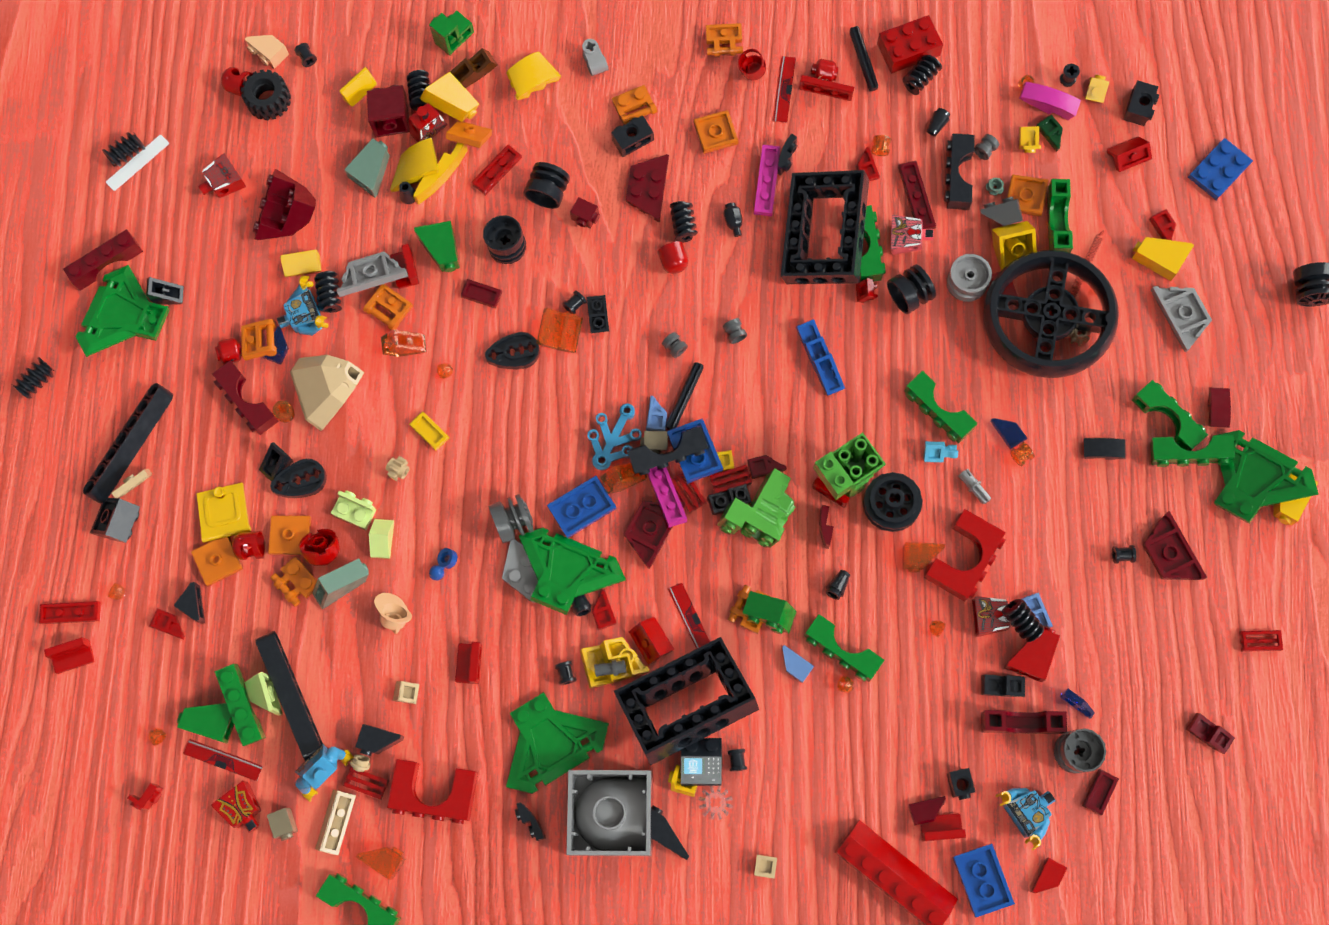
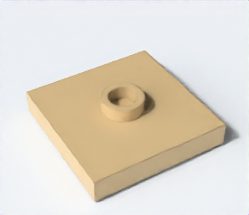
(132, 482)

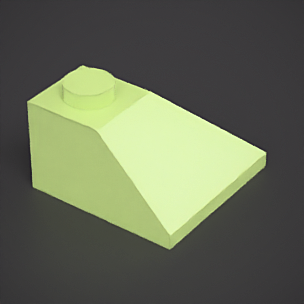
(262, 693)

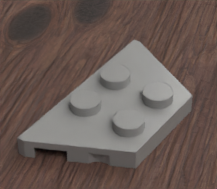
(370, 272)
(1183, 312)
(518, 570)

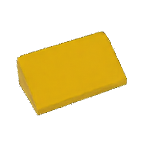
(358, 87)
(301, 263)

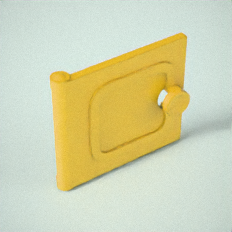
(224, 515)

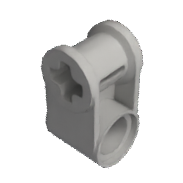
(594, 59)

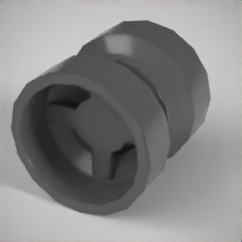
(985, 148)
(735, 330)
(674, 344)

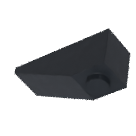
(663, 833)

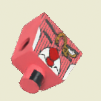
(908, 234)

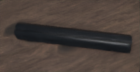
(864, 58)
(684, 396)

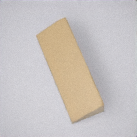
(335, 822)

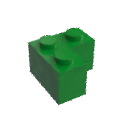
(450, 31)
(773, 611)

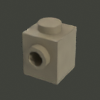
(656, 441)
(282, 824)

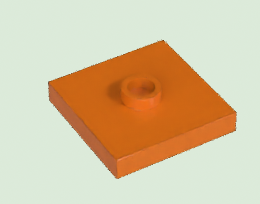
(715, 131)
(468, 134)
(1029, 192)
(287, 533)
(216, 560)

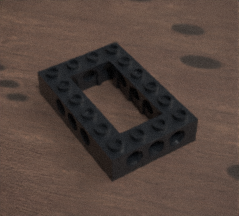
(805, 188)
(674, 677)

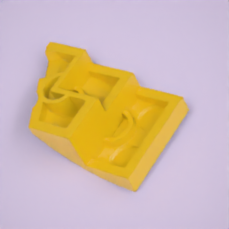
(531, 75)
(415, 164)
(607, 651)

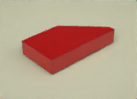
(1050, 876)

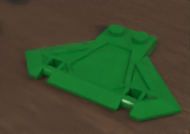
(120, 314)
(1261, 479)
(566, 569)
(550, 743)

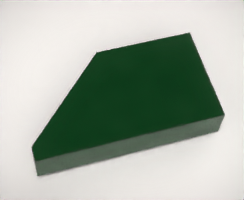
(1051, 131)

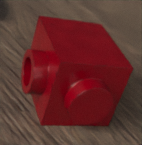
(584, 213)

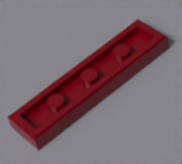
(916, 194)

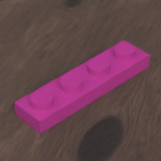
(767, 180)
(667, 496)

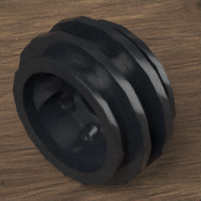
(878, 516)

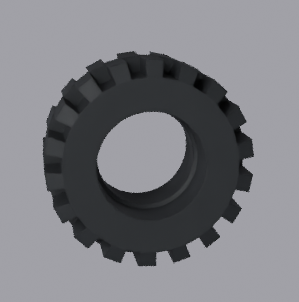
(264, 82)

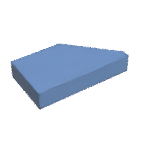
(656, 416)
(1037, 607)
(796, 665)

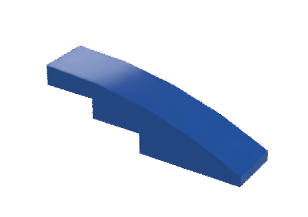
(820, 357)

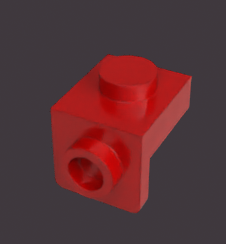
(149, 797)

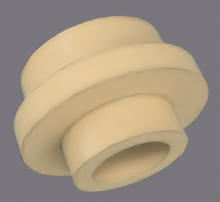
(360, 763)

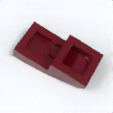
(1220, 407)
(825, 530)
(1209, 733)

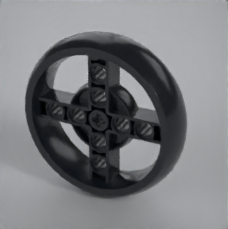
(1058, 263)

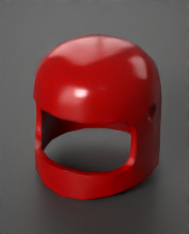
(753, 66)
(233, 81)
(673, 257)
(249, 539)

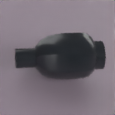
(733, 218)

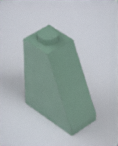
(369, 166)
(340, 582)

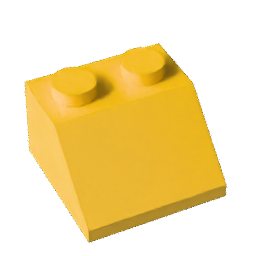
(1013, 242)

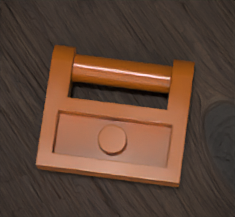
(633, 100)
(390, 301)
(252, 339)

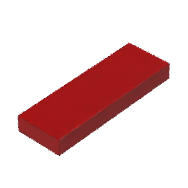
(826, 88)
(496, 169)
(69, 612)

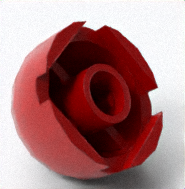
(320, 548)

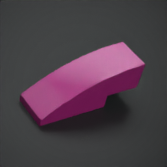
(1050, 100)

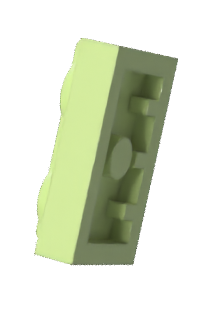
(354, 510)

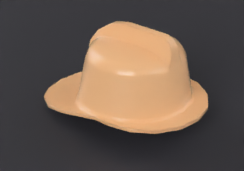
(392, 611)

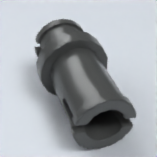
(614, 667)

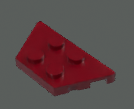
(647, 185)
(648, 531)
(1171, 552)

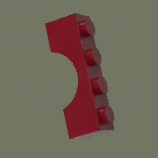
(85, 269)
(232, 381)
(1024, 722)

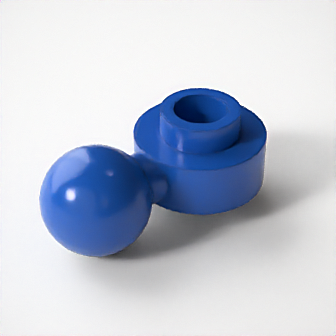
(446, 559)

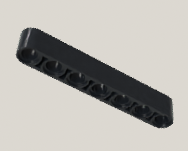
(128, 443)
(289, 694)

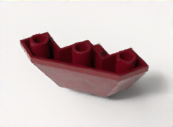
(284, 209)

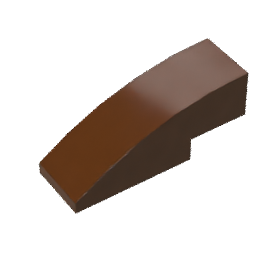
(475, 68)

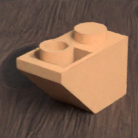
(268, 49)

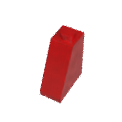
(1035, 657)

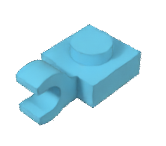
(937, 451)

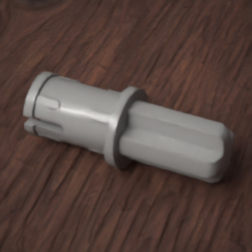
(974, 486)

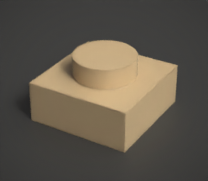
(765, 866)

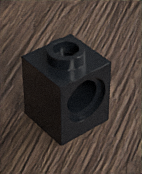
(965, 775)

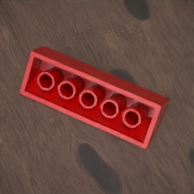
(896, 876)

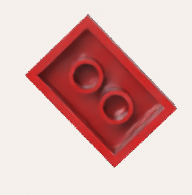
(909, 43)

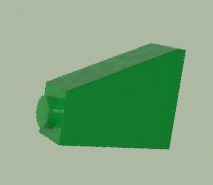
(440, 244)
(208, 720)

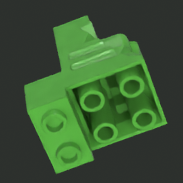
(849, 467)
(766, 513)

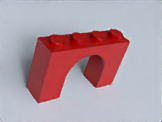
(986, 538)
(404, 796)

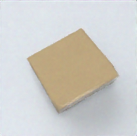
(406, 692)

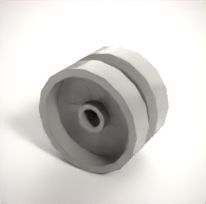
(969, 277)

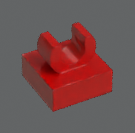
(865, 290)

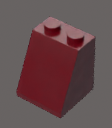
(388, 111)

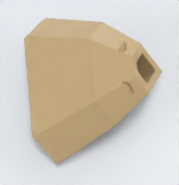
(323, 386)

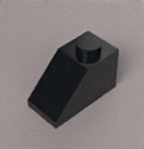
(376, 740)

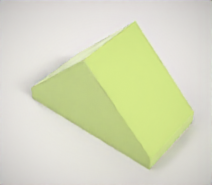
(381, 538)

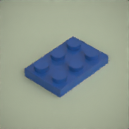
(1220, 169)
(697, 466)
(581, 506)
(983, 880)

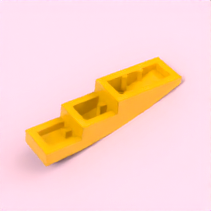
(446, 166)

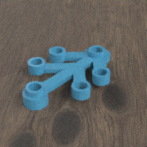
(612, 439)

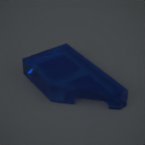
(281, 345)
(1009, 431)
(1077, 702)

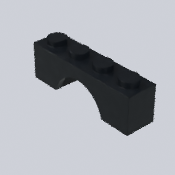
(959, 192)
(691, 442)

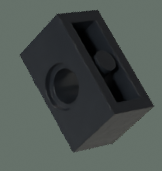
(1137, 112)
(628, 144)

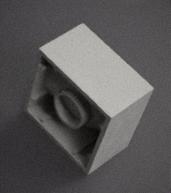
(609, 813)

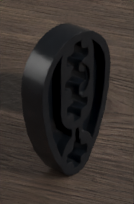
(513, 341)
(300, 468)

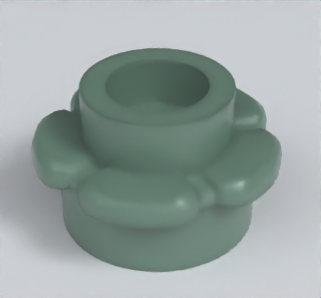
(995, 182)

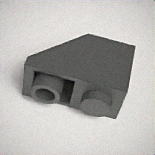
(1004, 213)

